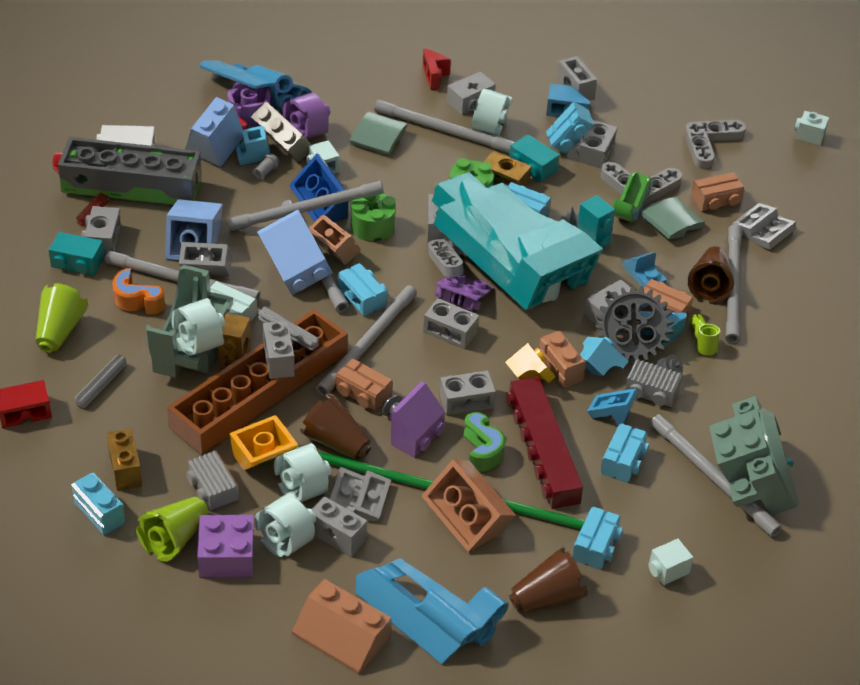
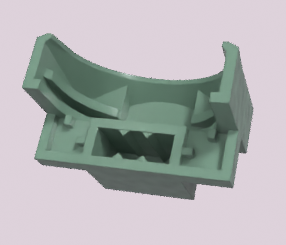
(162, 344)
(753, 457)

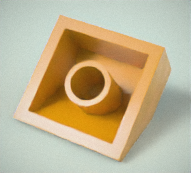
(261, 442)

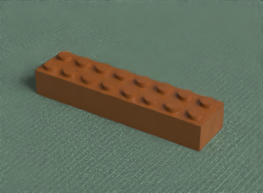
(245, 389)

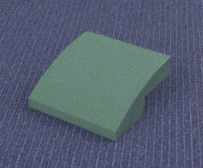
(378, 133)
(672, 217)

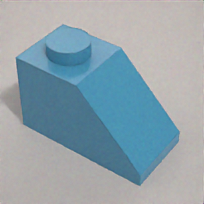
(562, 97)

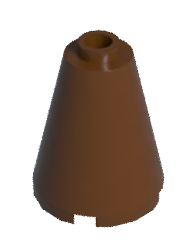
(711, 276)
(335, 428)
(549, 584)

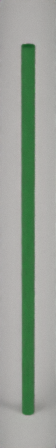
(425, 483)

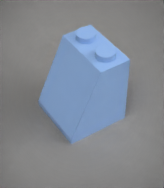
(216, 132)
(193, 224)
(295, 252)

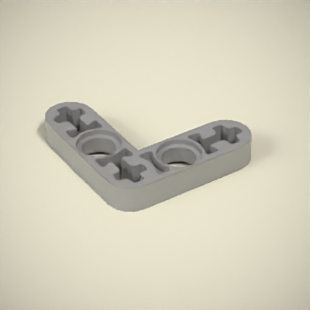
(701, 133)
(667, 179)
(445, 256)

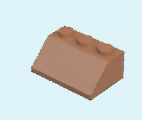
(468, 504)
(342, 626)

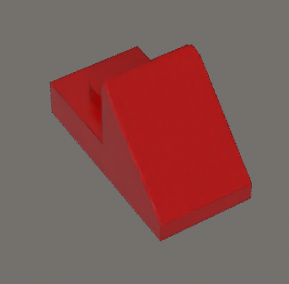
(435, 67)

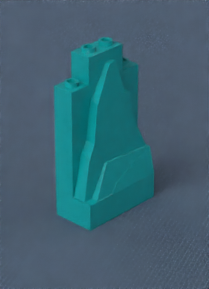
(511, 240)

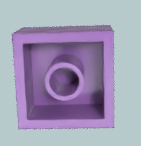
(226, 546)

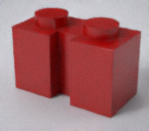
(24, 402)

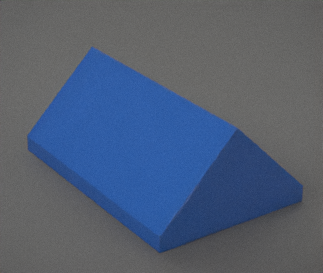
(316, 181)

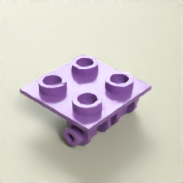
(466, 289)

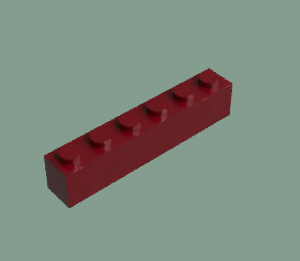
(544, 443)

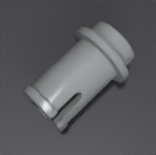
(269, 163)

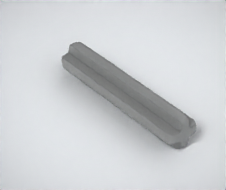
(296, 333)
(100, 381)

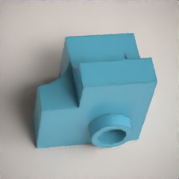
(253, 146)
(601, 355)

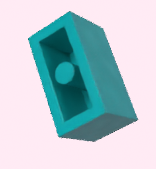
(541, 158)
(596, 220)
(76, 253)

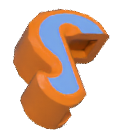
(135, 297)

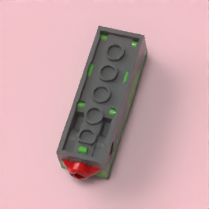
(128, 171)

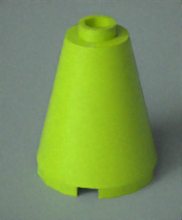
(58, 315)
(170, 527)

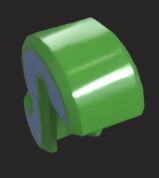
(633, 197)
(487, 439)

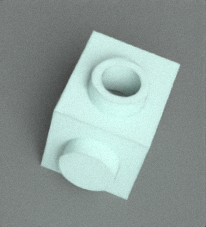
(811, 127)
(328, 154)
(670, 561)

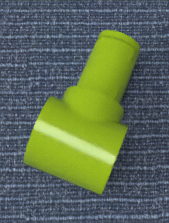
(706, 334)

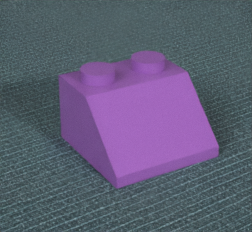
(417, 421)

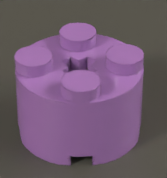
(248, 101)
(308, 115)

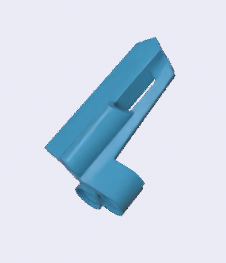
(280, 85)
(438, 622)

